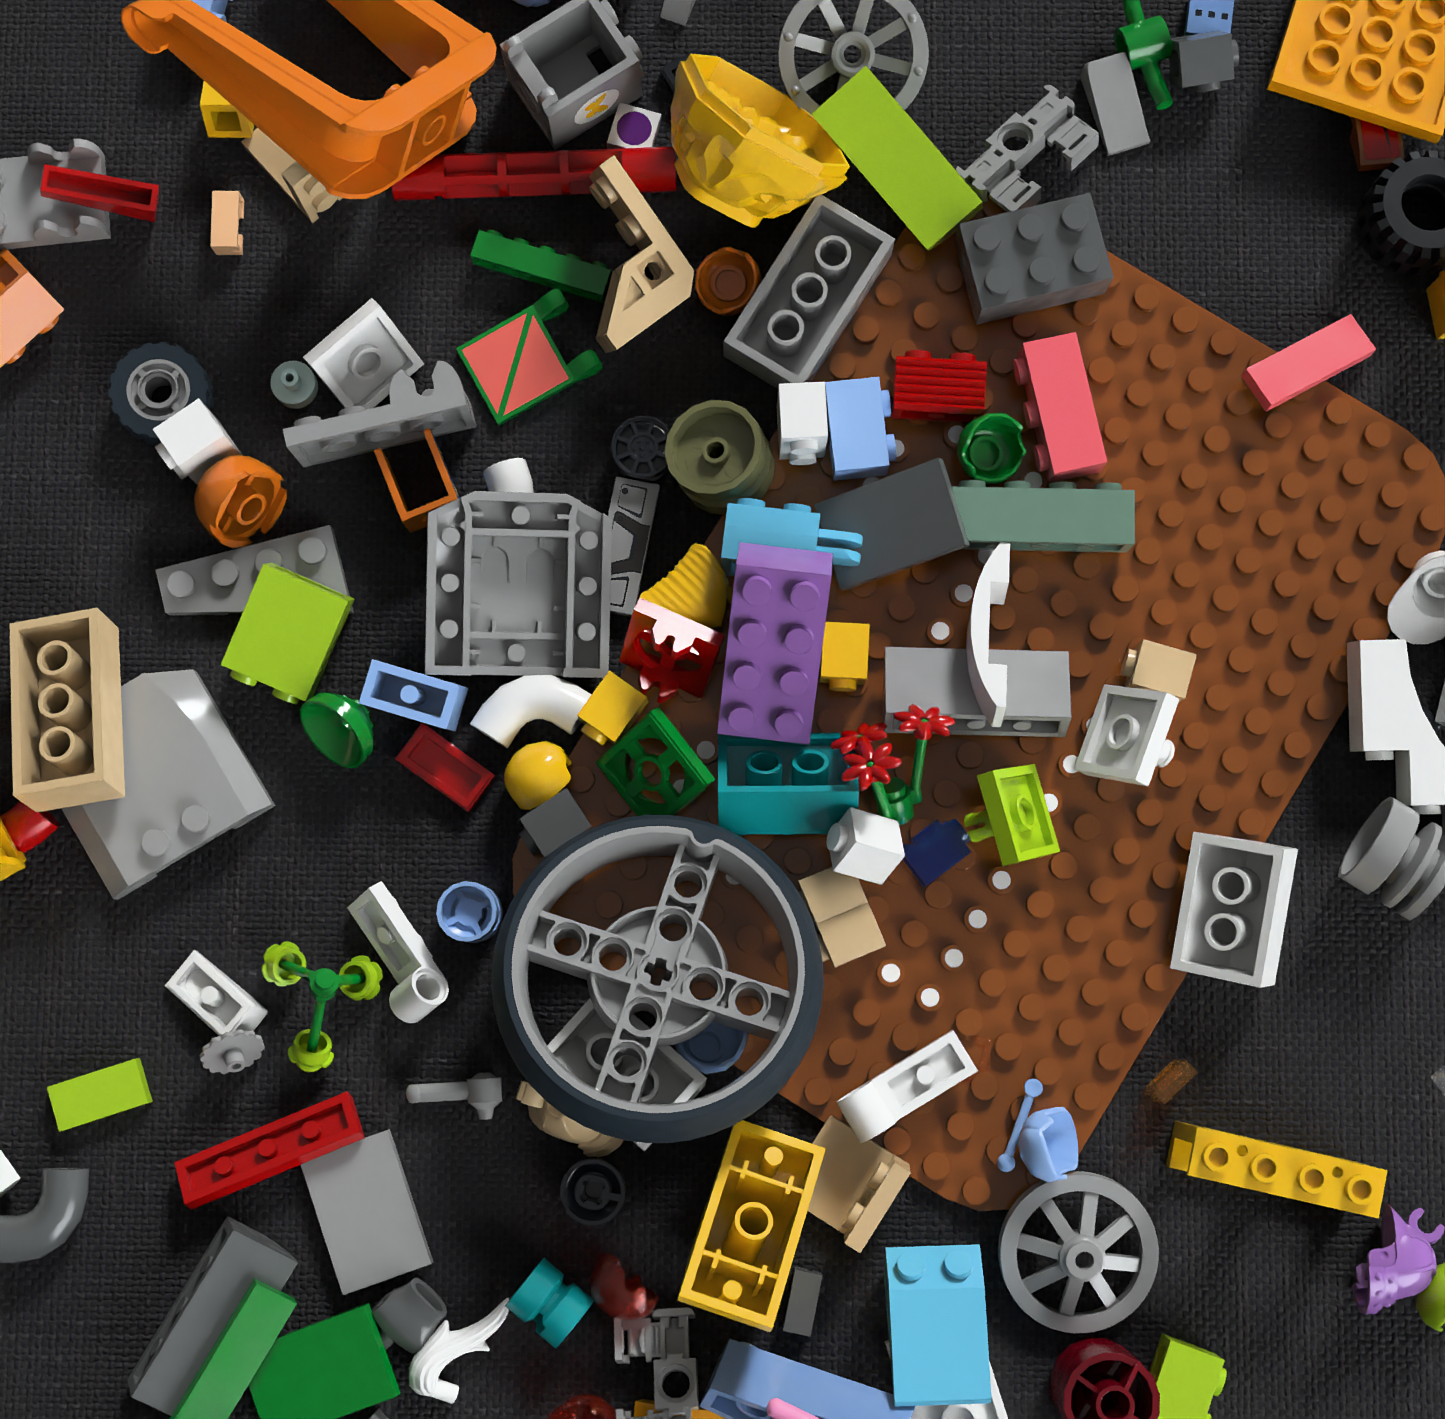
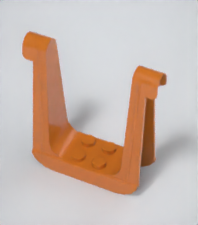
(340, 140)

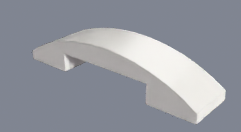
(988, 680)

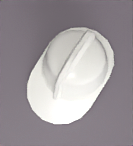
(1419, 604)

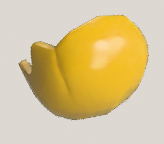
(536, 774)

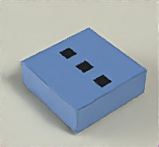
(1208, 16)

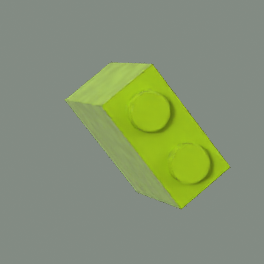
(286, 633)

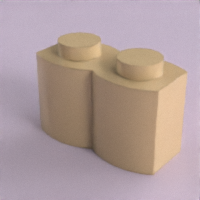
(841, 915)

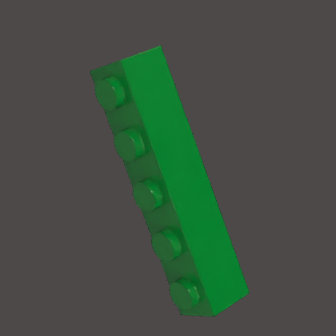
(541, 265)

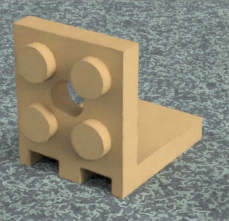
(290, 176)

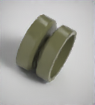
(719, 455)

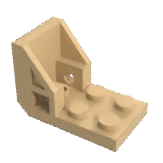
(631, 297)

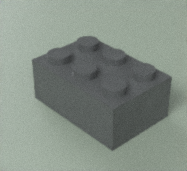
(1033, 258)

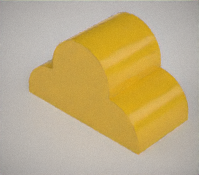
(751, 1225)

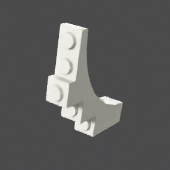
(1389, 718)

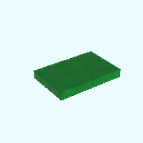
(325, 1370)

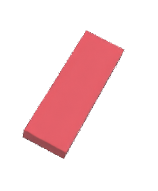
(1308, 362)

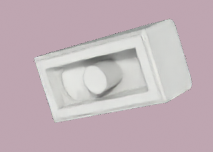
(215, 996)

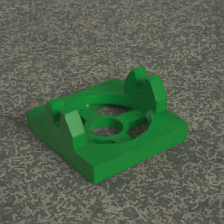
(615, 767)

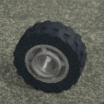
(146, 371)

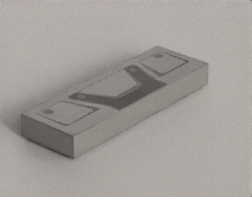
(632, 517)

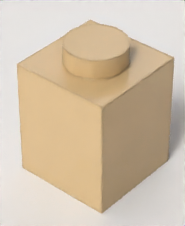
(1158, 668)

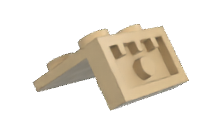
(854, 1182)

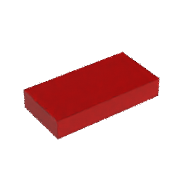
(445, 767)

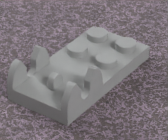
(41, 221)
(398, 423)

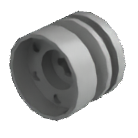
(1393, 853)

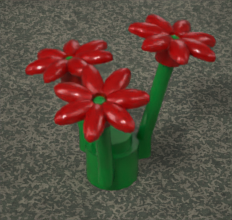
(891, 794)

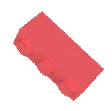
(1060, 408)

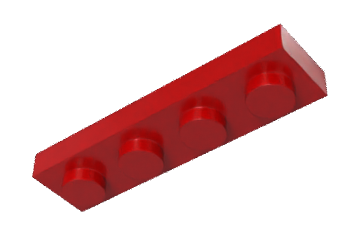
(269, 1150)

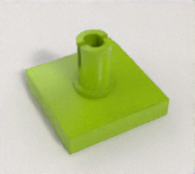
(1014, 815)

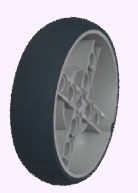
(532, 934)

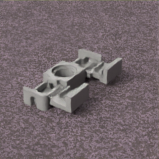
(999, 168)
(666, 1341)

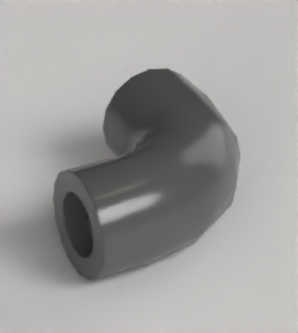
(51, 1220)

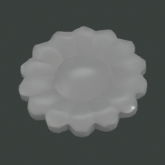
(232, 1051)

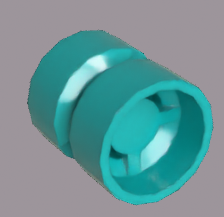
(549, 1303)

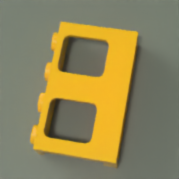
(1277, 1169)

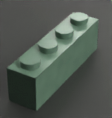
(1047, 517)

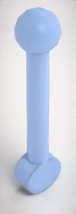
(1032, 1089)

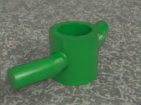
(1145, 45)

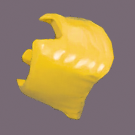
(694, 588)

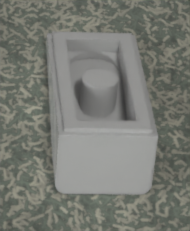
(1115, 103)

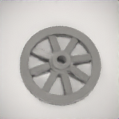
(789, 38)
(1070, 1245)

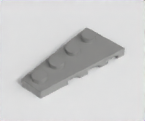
(225, 580)

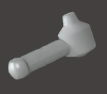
(481, 1091)

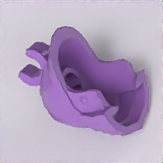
(1398, 1268)

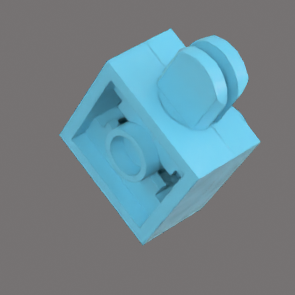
(786, 527)

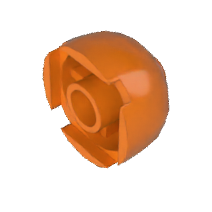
(238, 499)

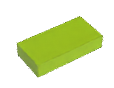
(99, 1094)

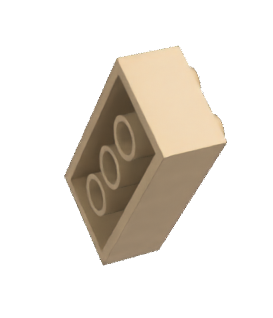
(66, 710)

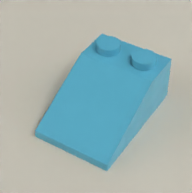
(937, 1325)

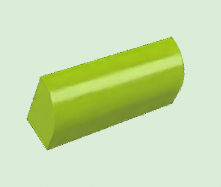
(898, 159)

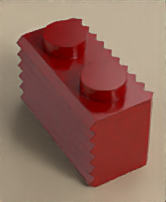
(938, 387)

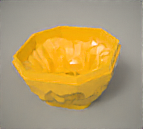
(747, 143)

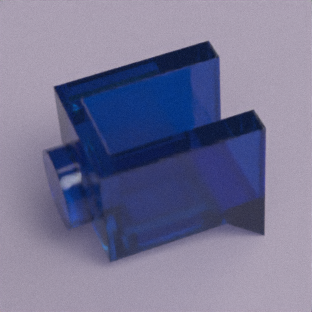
(936, 850)

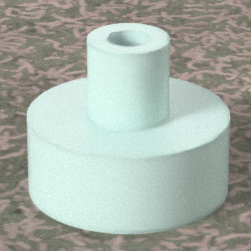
(294, 384)

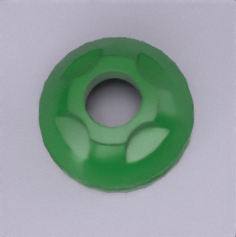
(338, 728)

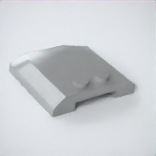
(518, 586)
(181, 783)

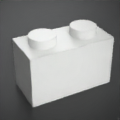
(802, 422)
(193, 441)

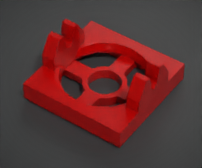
(689, 642)

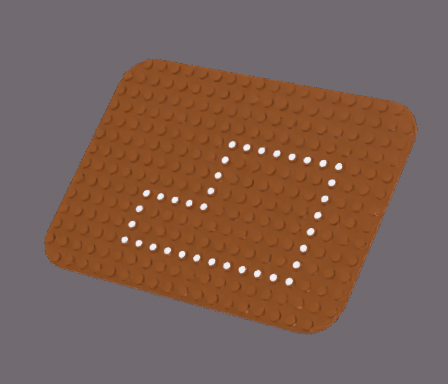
(1251, 548)

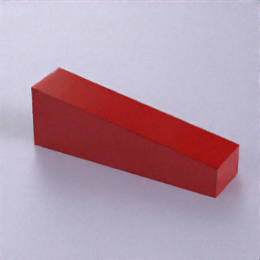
(101, 192)

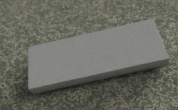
(939, 677)

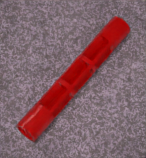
(533, 173)

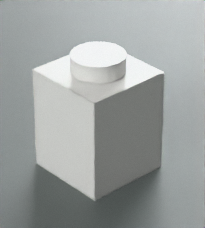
(865, 845)

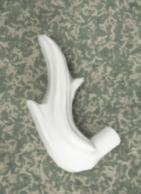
(446, 1346)

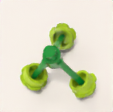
(356, 979)

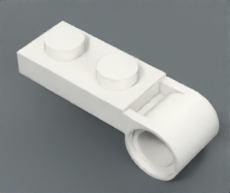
(403, 952)
(906, 1086)

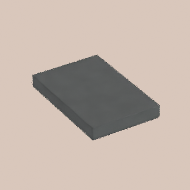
(901, 522)

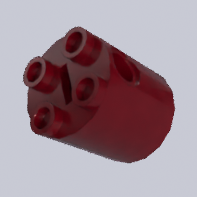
(1097, 1367)

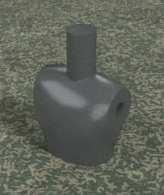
(409, 1315)

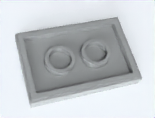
(366, 1212)

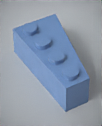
(751, 1377)

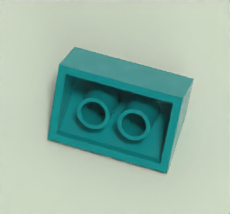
(782, 785)

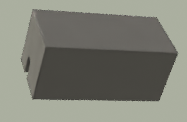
(802, 1301)

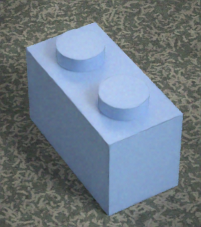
(858, 428)
(413, 695)

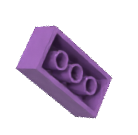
(774, 642)

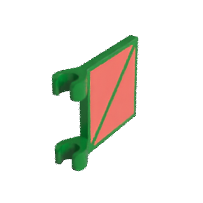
(519, 362)

